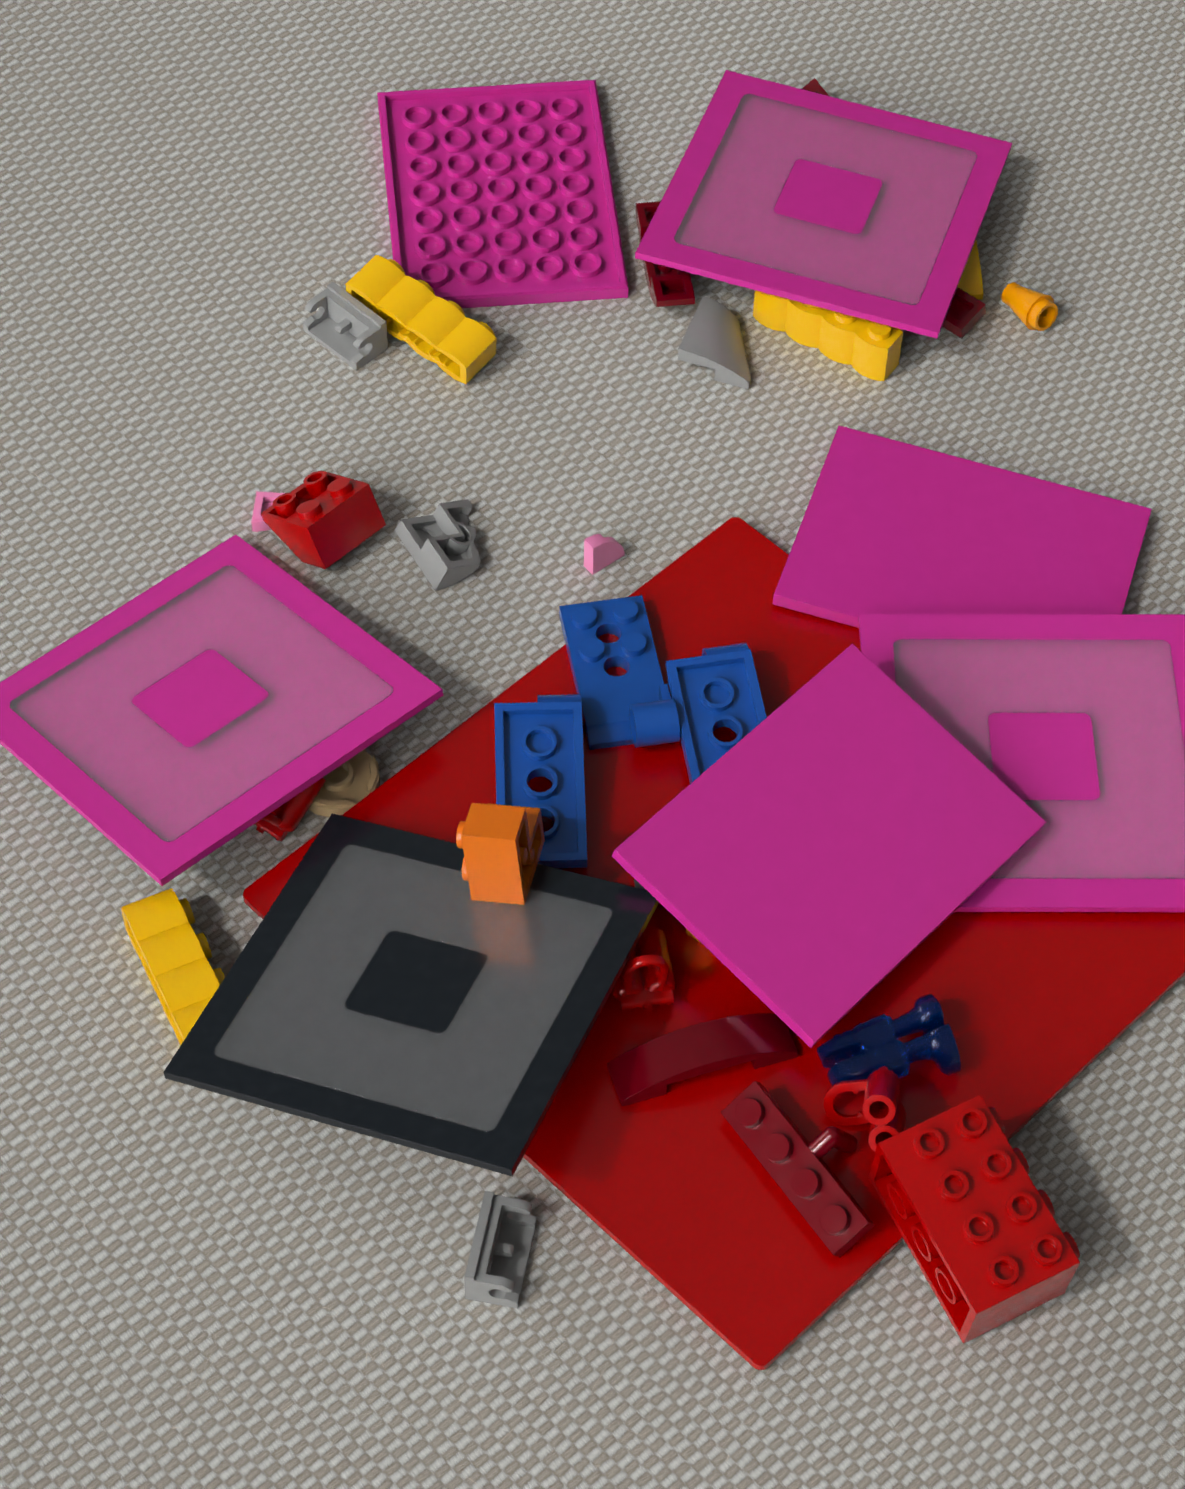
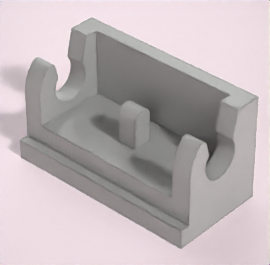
(346, 326)
(500, 1251)

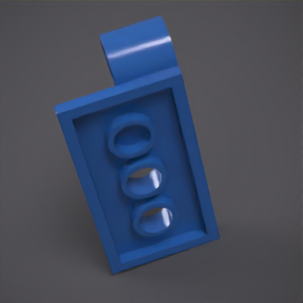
(713, 694)
(623, 707)
(548, 743)

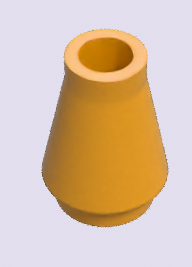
(1031, 307)

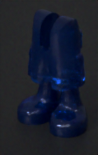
(876, 1044)

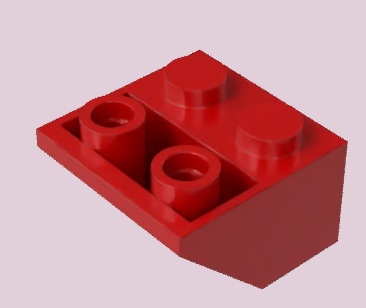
(325, 517)

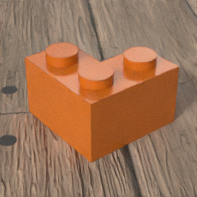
(500, 851)

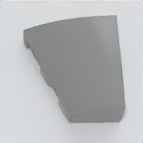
(716, 343)
(442, 543)

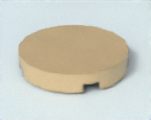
(347, 785)

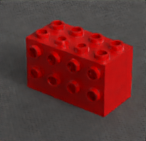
(973, 1217)

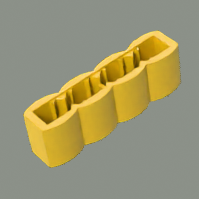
(422, 320)
(843, 338)
(173, 957)

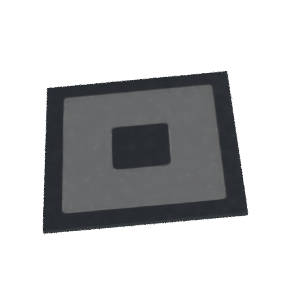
(406, 1003)

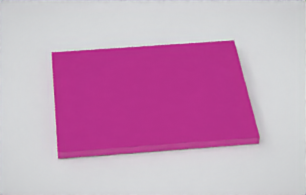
(502, 193)
(953, 536)
(829, 843)

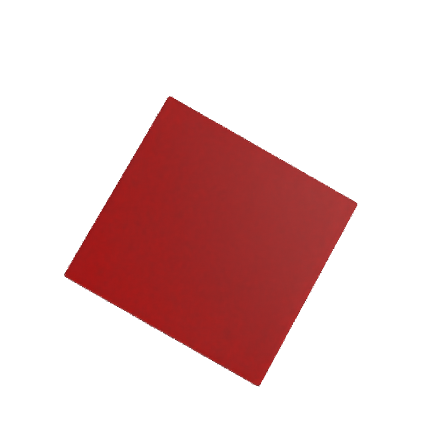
(670, 1174)

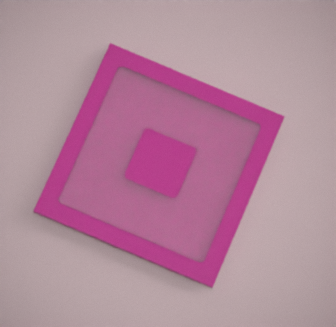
(827, 203)
(204, 706)
(1079, 726)

